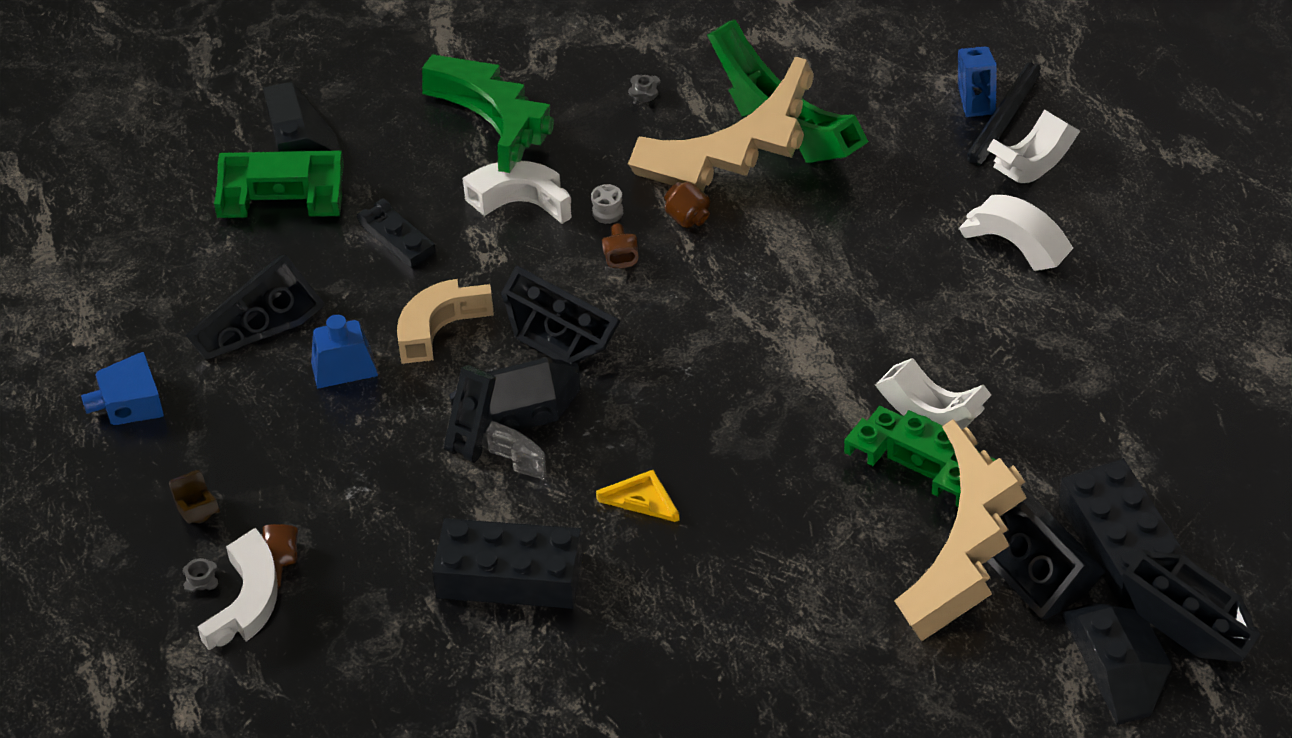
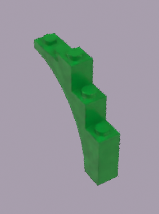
(499, 102)
(825, 133)

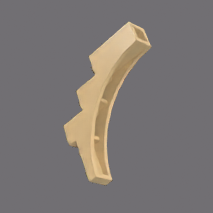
(734, 148)
(957, 575)

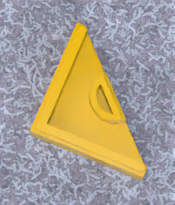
(640, 494)

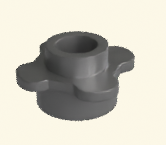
(644, 87)
(200, 575)

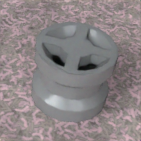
(607, 204)

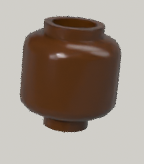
(687, 204)

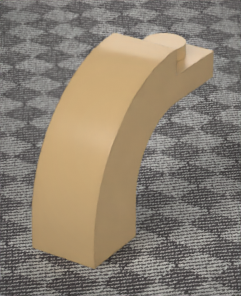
(433, 310)

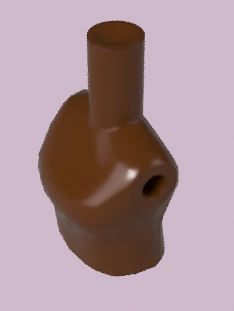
(620, 248)
(282, 544)

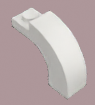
(1037, 152)
(527, 182)
(1023, 225)
(910, 389)
(257, 598)

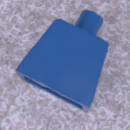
(979, 71)
(341, 353)
(125, 392)

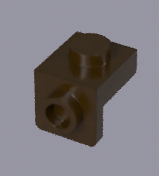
(193, 497)

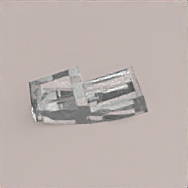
(511, 444)

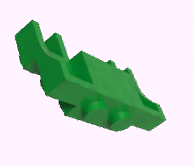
(279, 177)
(910, 442)

